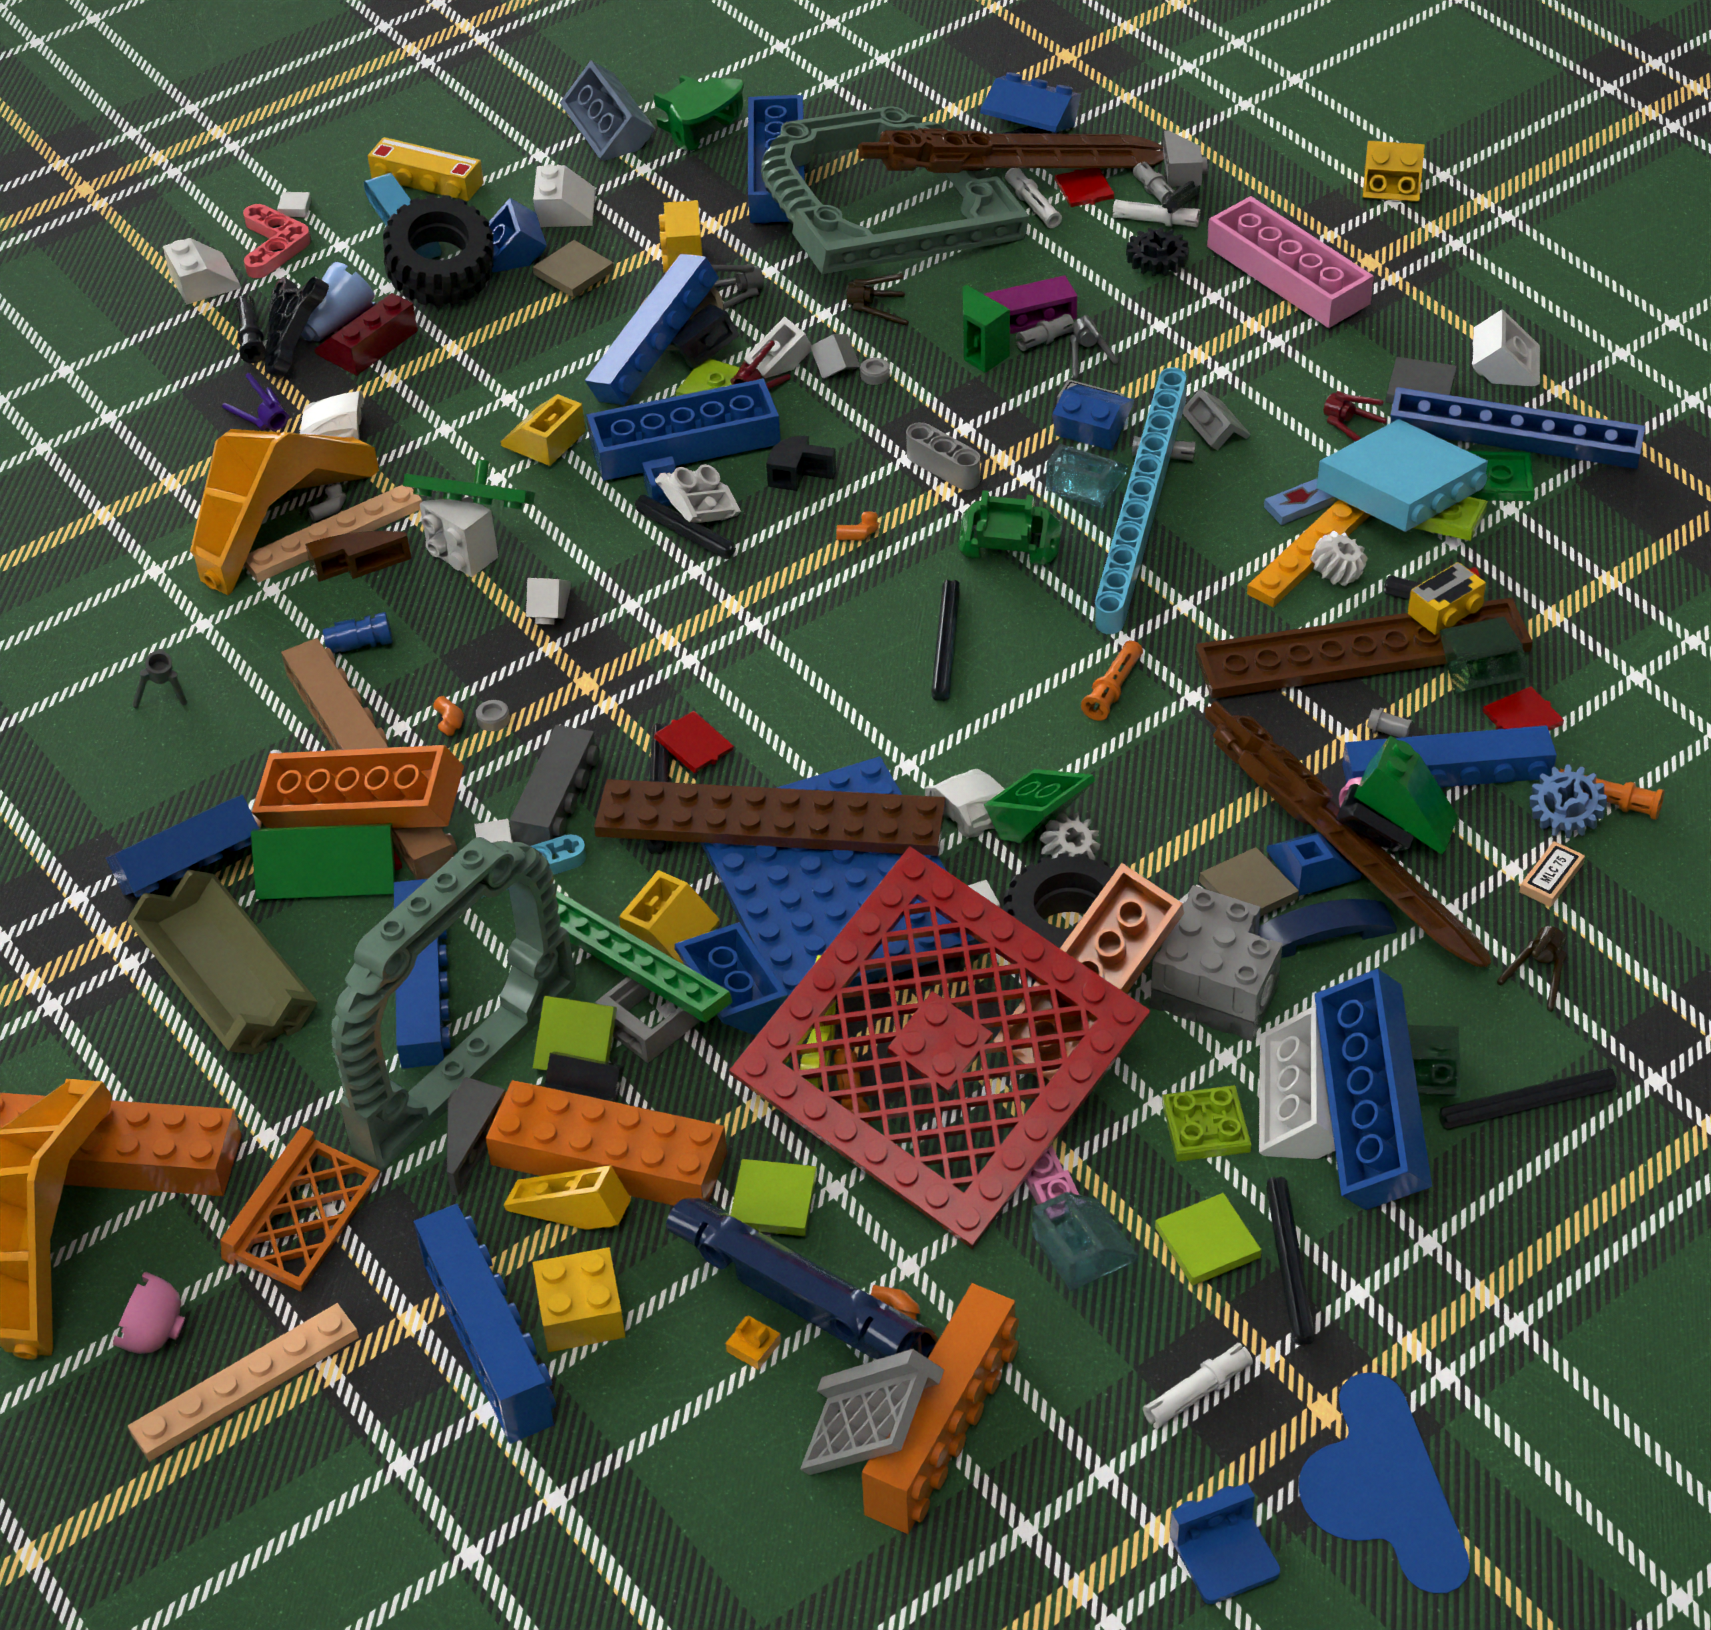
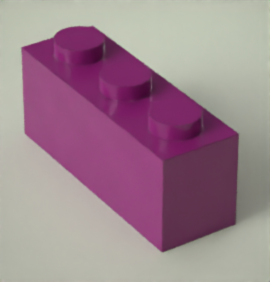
(1037, 302)

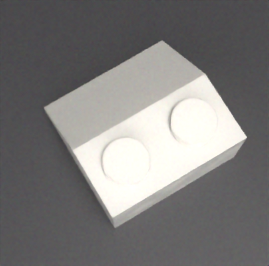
(562, 197)
(199, 270)
(1505, 352)

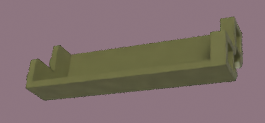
(222, 963)

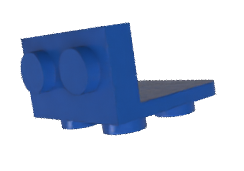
(1222, 1544)

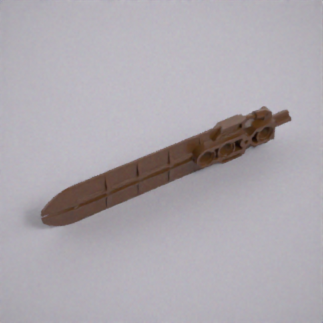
(975, 150)
(1309, 802)

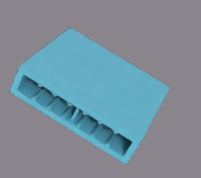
(1402, 474)

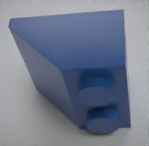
(516, 236)
(1091, 416)

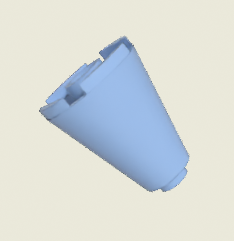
(345, 301)

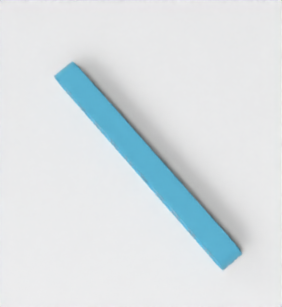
(1140, 502)

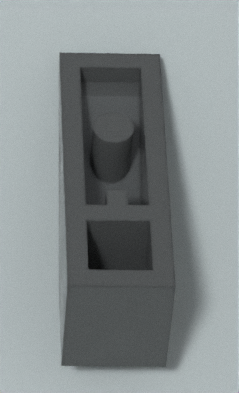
(469, 1119)

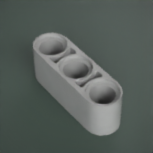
(943, 456)

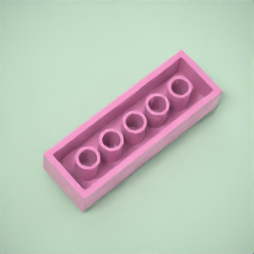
(1290, 261)

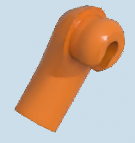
(860, 531)
(451, 715)
(897, 1299)

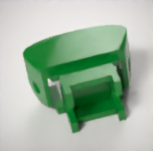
(696, 102)
(1008, 526)

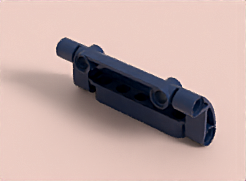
(798, 1282)

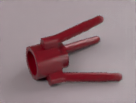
(750, 372)
(1340, 408)

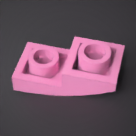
(1049, 1178)

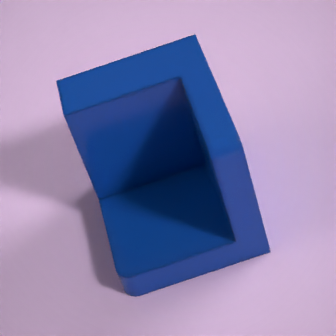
(651, 471)

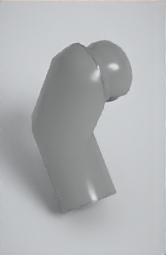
(332, 504)

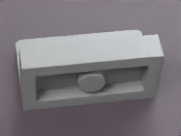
(1212, 419)

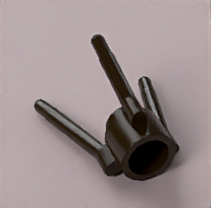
(860, 293)
(1544, 948)

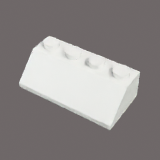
(1294, 1091)

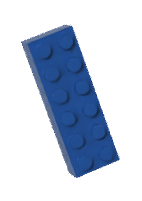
(765, 120)
(684, 427)
(1372, 1090)
(486, 1323)

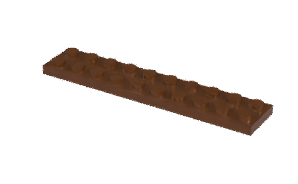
(1334, 651)
(770, 817)

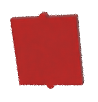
(1084, 187)
(1522, 710)
(693, 741)

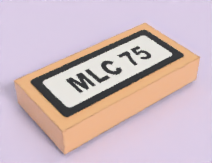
(1552, 874)

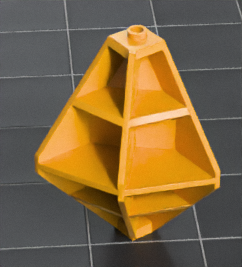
(249, 475)
(32, 1176)

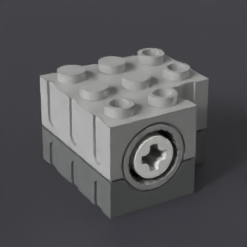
(1217, 965)

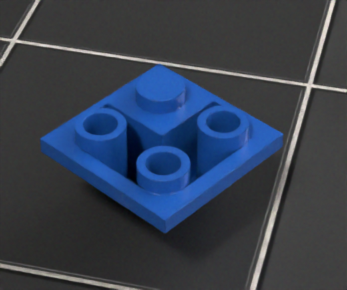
(1312, 863)

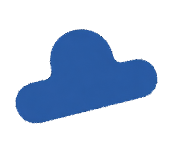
(1385, 1486)

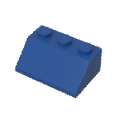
(1032, 103)
(736, 964)

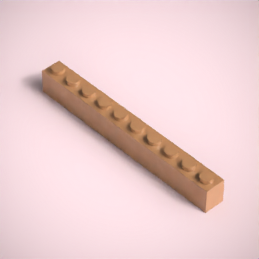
(351, 726)

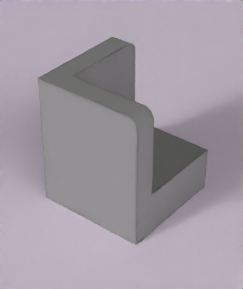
(834, 355)

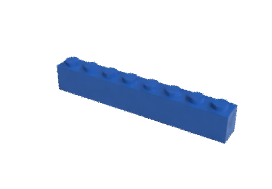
(1520, 427)

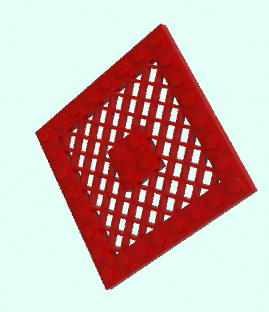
(940, 1045)

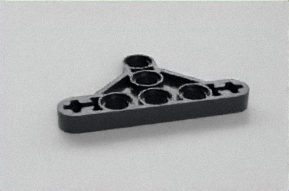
(287, 318)

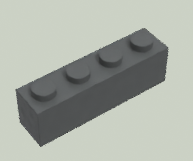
(554, 785)

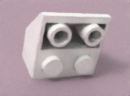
(459, 533)

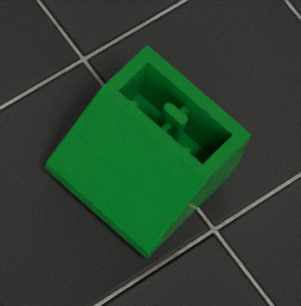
(984, 330)

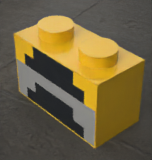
(1446, 598)

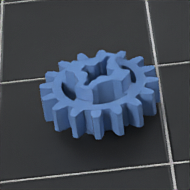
(1577, 811)

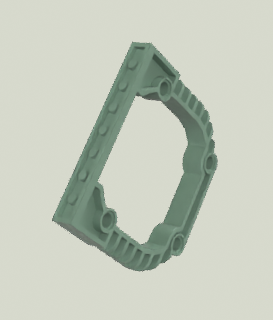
(840, 245)
(377, 1111)

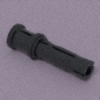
(249, 335)

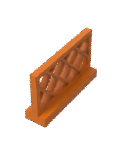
(268, 1201)

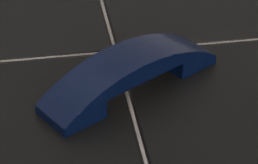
(1328, 921)

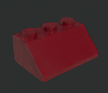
(370, 335)

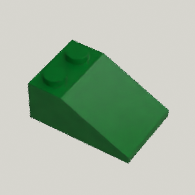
(1407, 794)
(1034, 802)

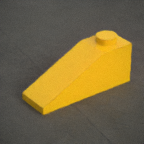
(573, 1198)

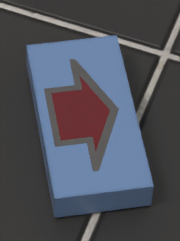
(1297, 502)

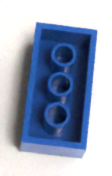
(182, 845)

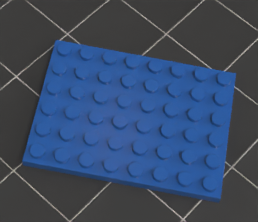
(804, 897)

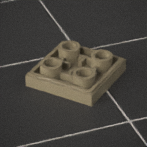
(573, 268)
(1251, 880)

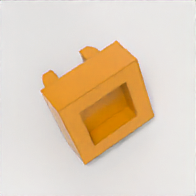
(753, 1342)

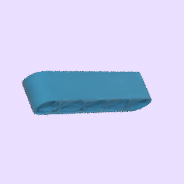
(386, 197)

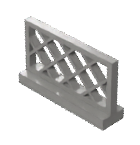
(865, 1400)

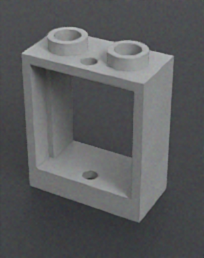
(635, 1034)

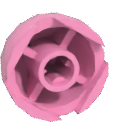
(150, 1316)

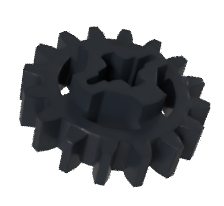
(1157, 251)

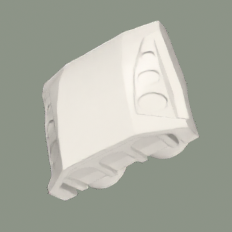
(334, 416)
(699, 494)
(966, 798)

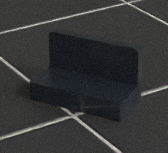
(705, 335)
(1372, 824)
(584, 1076)

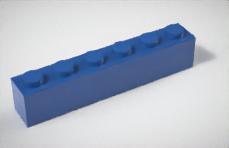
(651, 329)
(1469, 756)
(420, 1000)

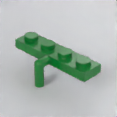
(479, 490)

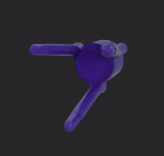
(269, 411)

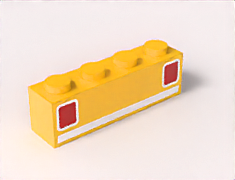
(426, 168)

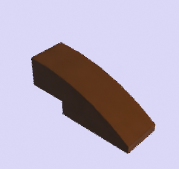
(357, 553)

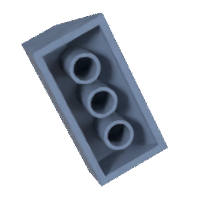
(606, 113)

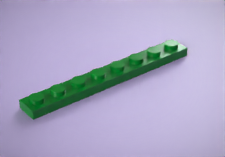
(641, 961)

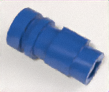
(353, 635)

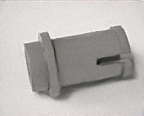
(1388, 723)

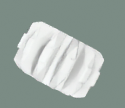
(1338, 558)
(1072, 831)

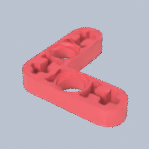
(290, 237)

